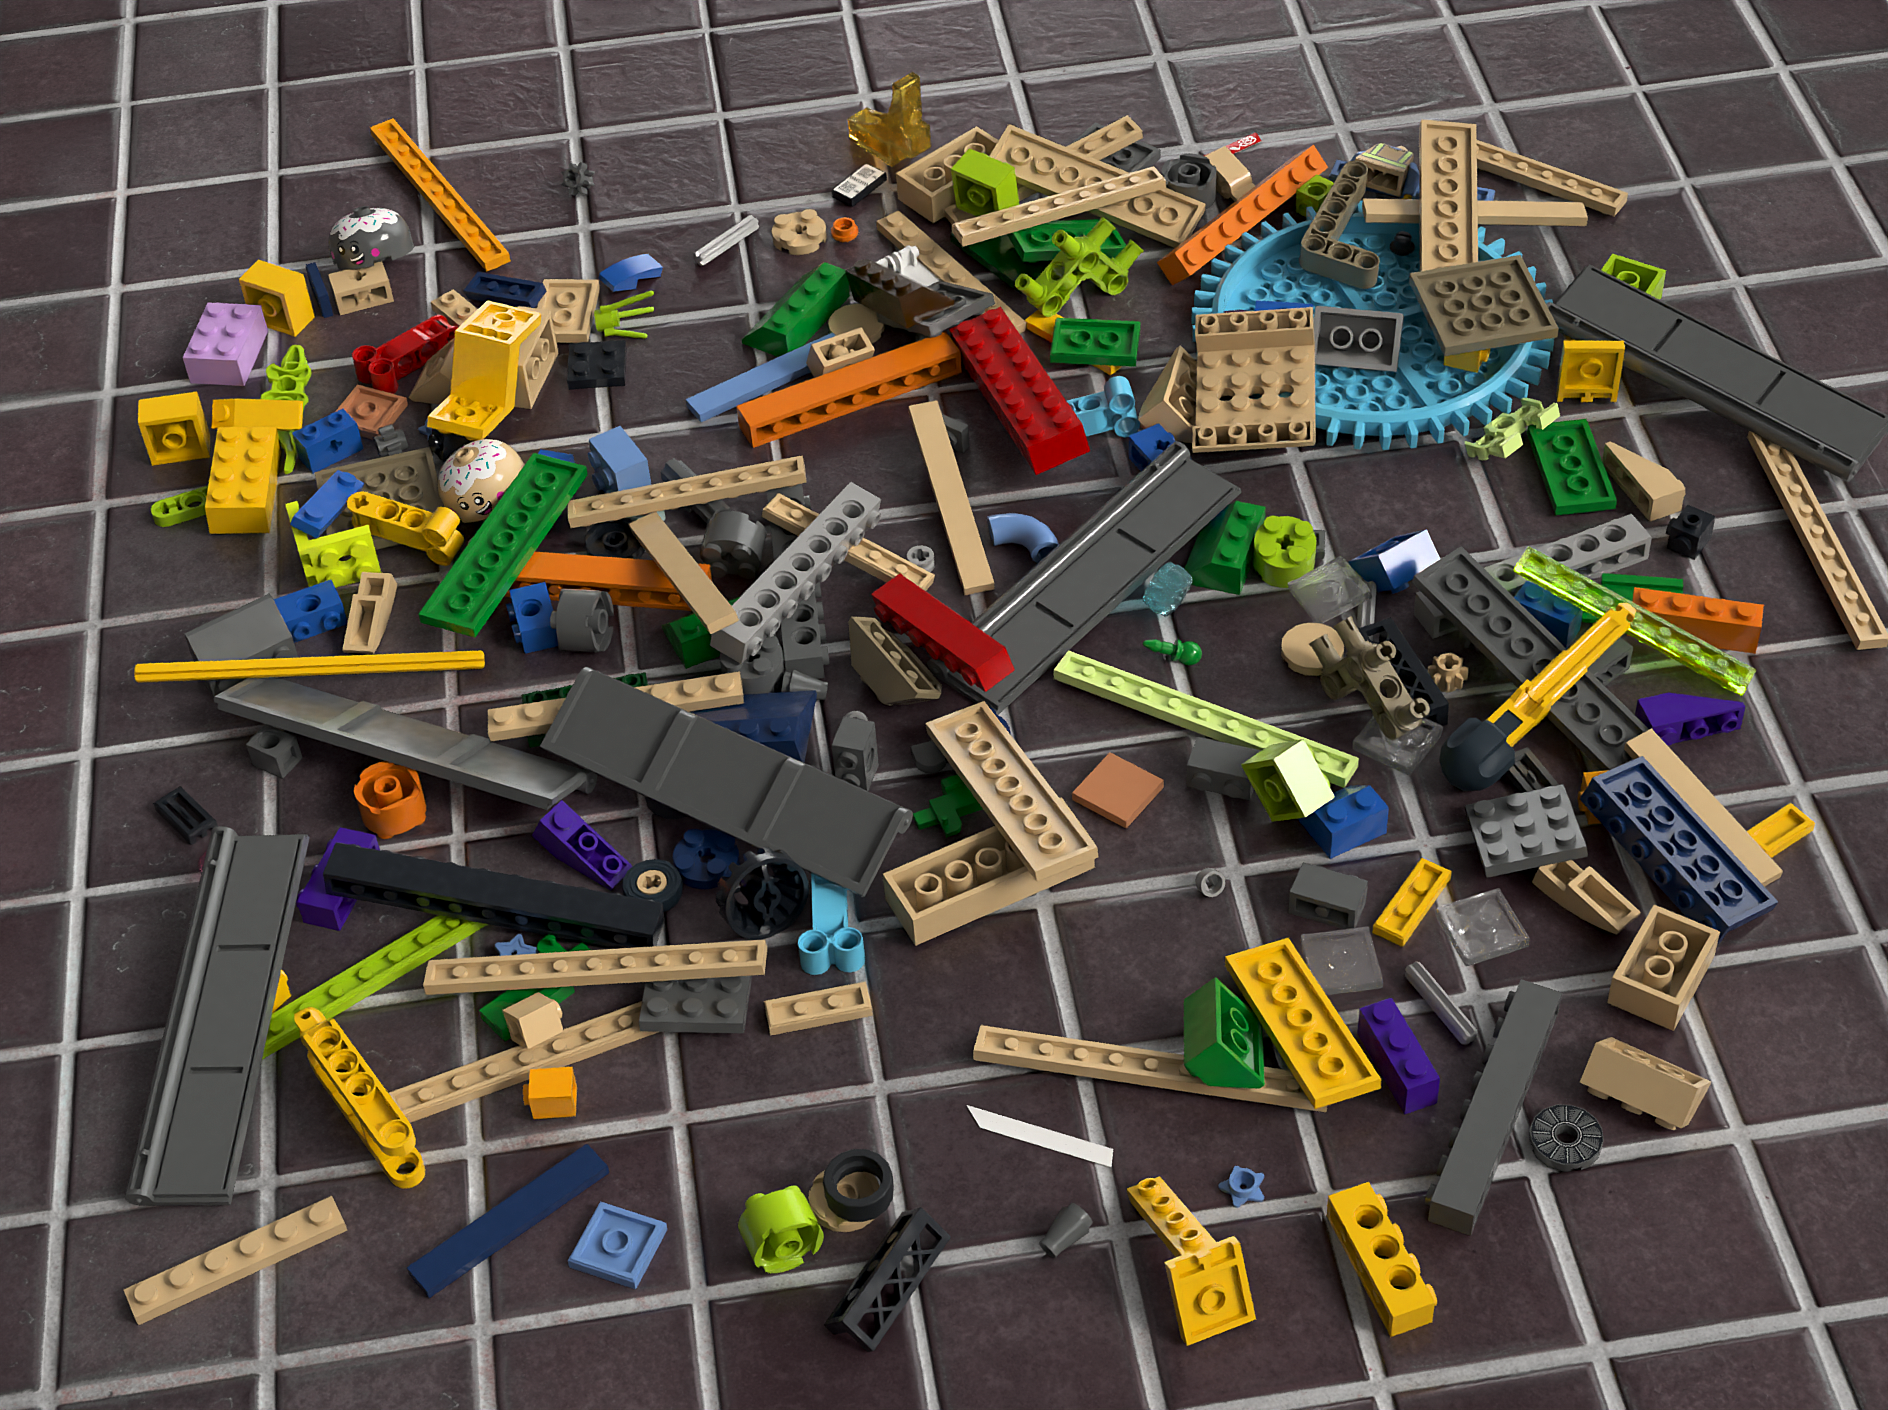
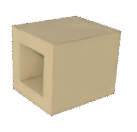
(533, 1020)

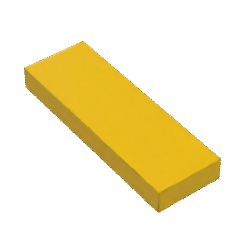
(1412, 902)

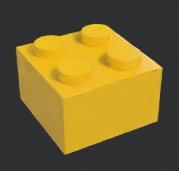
(280, 294)
(174, 428)

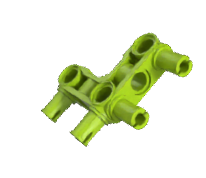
(1075, 262)

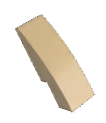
(369, 612)
(1586, 895)

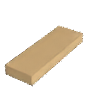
(818, 1008)

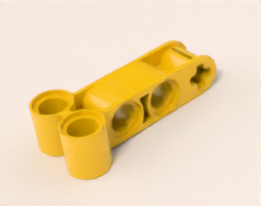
(409, 525)

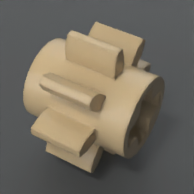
(1448, 672)

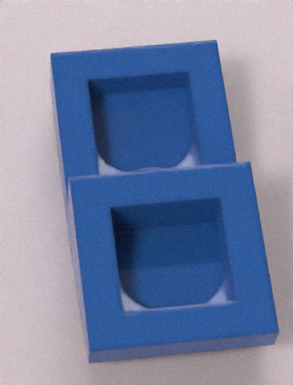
(626, 273)

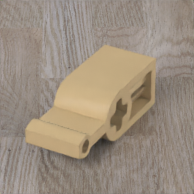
(1231, 175)

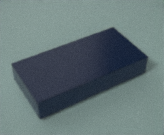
(319, 290)

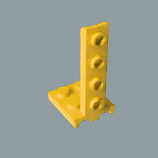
(1590, 369)
(1206, 1276)

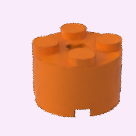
(390, 799)

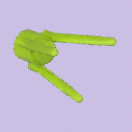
(608, 318)

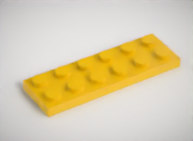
(1302, 1023)

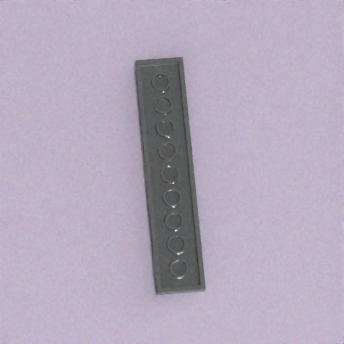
(1522, 649)

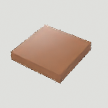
(373, 409)
(1118, 790)

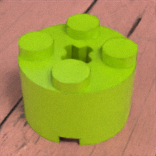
(1284, 550)
(780, 1229)

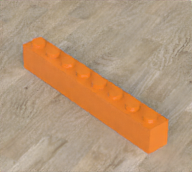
(1241, 215)
(848, 389)
(625, 579)

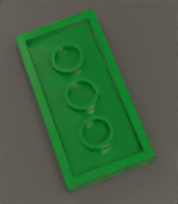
(1036, 242)
(1571, 467)

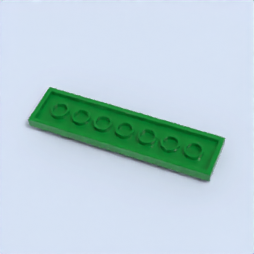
(503, 545)

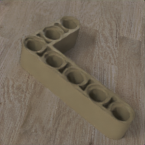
(1320, 246)

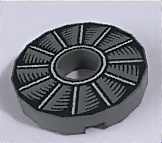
(1572, 1121)

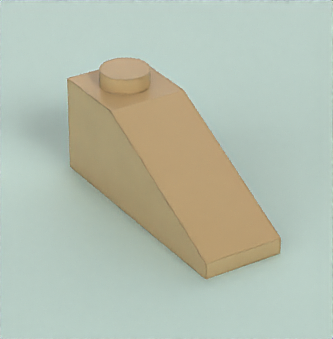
(1645, 482)

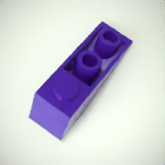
(1688, 717)
(580, 846)

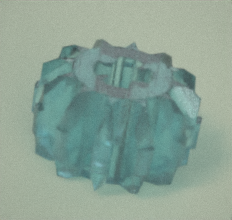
(1167, 589)

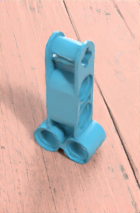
(1108, 409)
(831, 937)

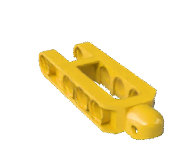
(373, 1115)

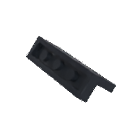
(1410, 668)
(877, 1271)

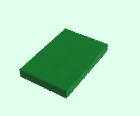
(1095, 342)

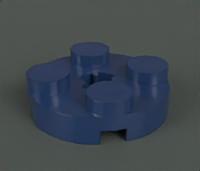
(703, 843)

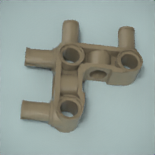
(1367, 669)

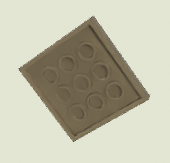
(1483, 305)
(398, 477)

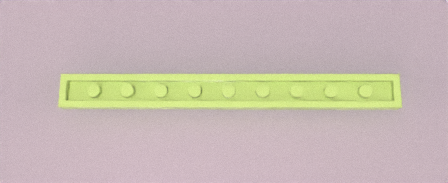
(1193, 712)

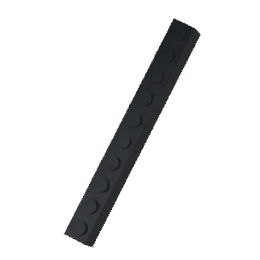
(492, 897)

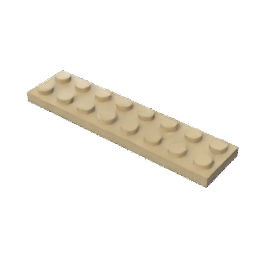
(1057, 169)
(1447, 194)
(1012, 791)

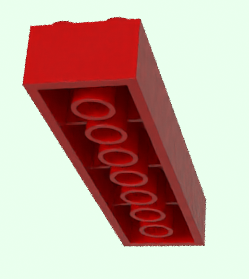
(1020, 391)

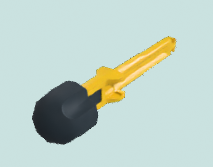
(1483, 751)

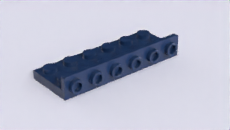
(1676, 847)

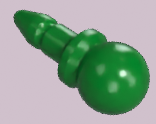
(1186, 652)

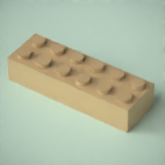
(963, 884)

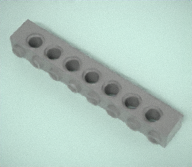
(1588, 553)
(798, 571)

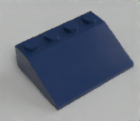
(771, 719)

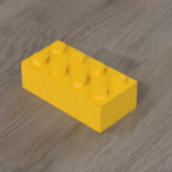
(243, 480)

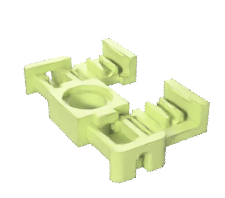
(1505, 431)

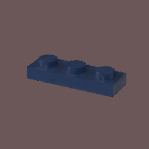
(505, 290)

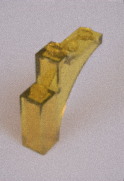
(896, 133)

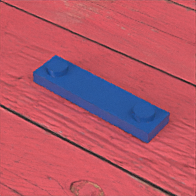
(326, 504)

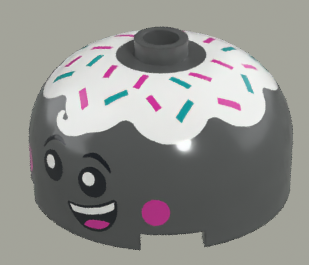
(369, 238)

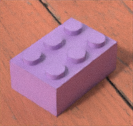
(225, 344)

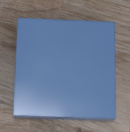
(617, 1245)

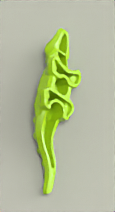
(288, 384)

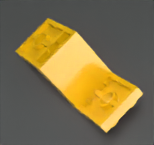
(484, 370)

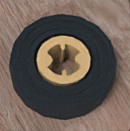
(650, 874)

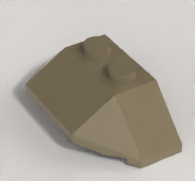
(889, 665)

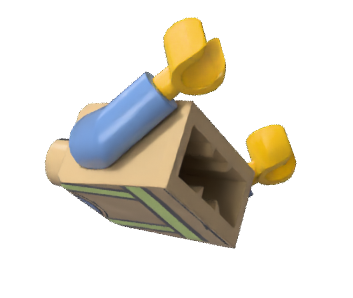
(1390, 170)

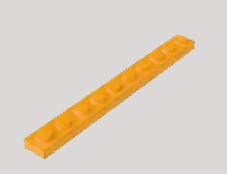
(440, 195)

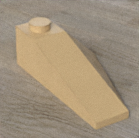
(1173, 398)

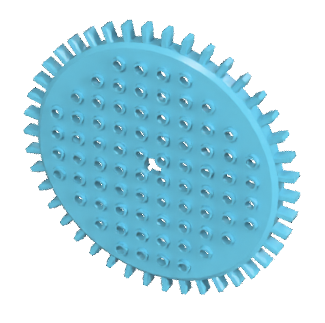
(1366, 401)

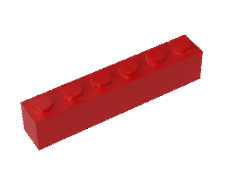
(942, 633)

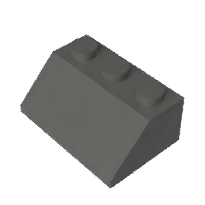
(242, 634)

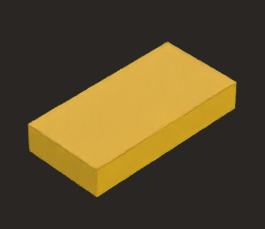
(1781, 829)

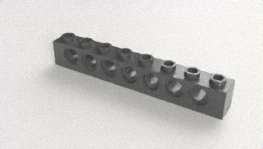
(800, 632)

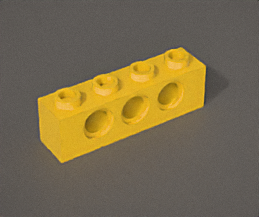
(1397, 1308)

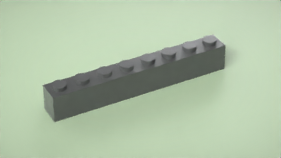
(1494, 1107)

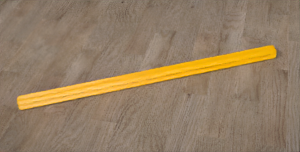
(309, 666)

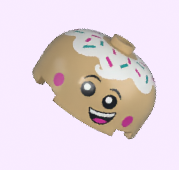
(478, 478)

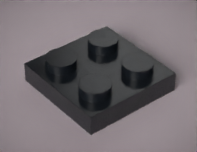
(597, 364)

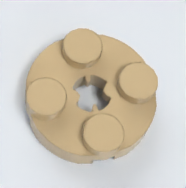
(805, 222)

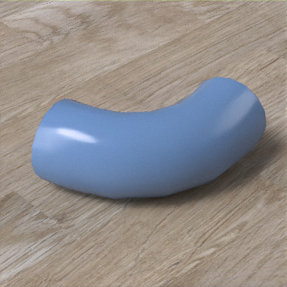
(1024, 531)

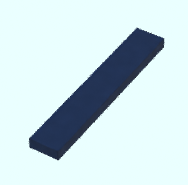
(507, 1220)

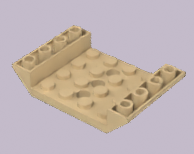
(1249, 356)

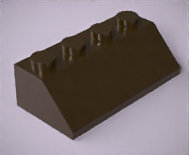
(894, 294)

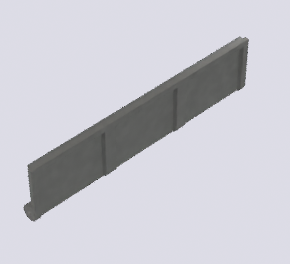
(1722, 373)
(1095, 570)
(405, 741)
(726, 780)
(218, 1021)

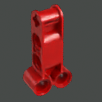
(402, 354)

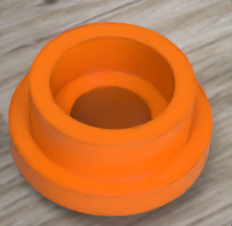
(844, 230)

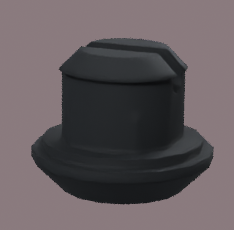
(1402, 244)

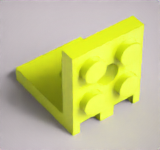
(322, 554)

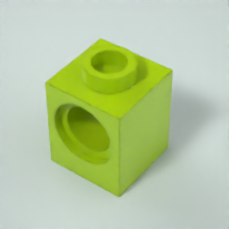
(1312, 194)

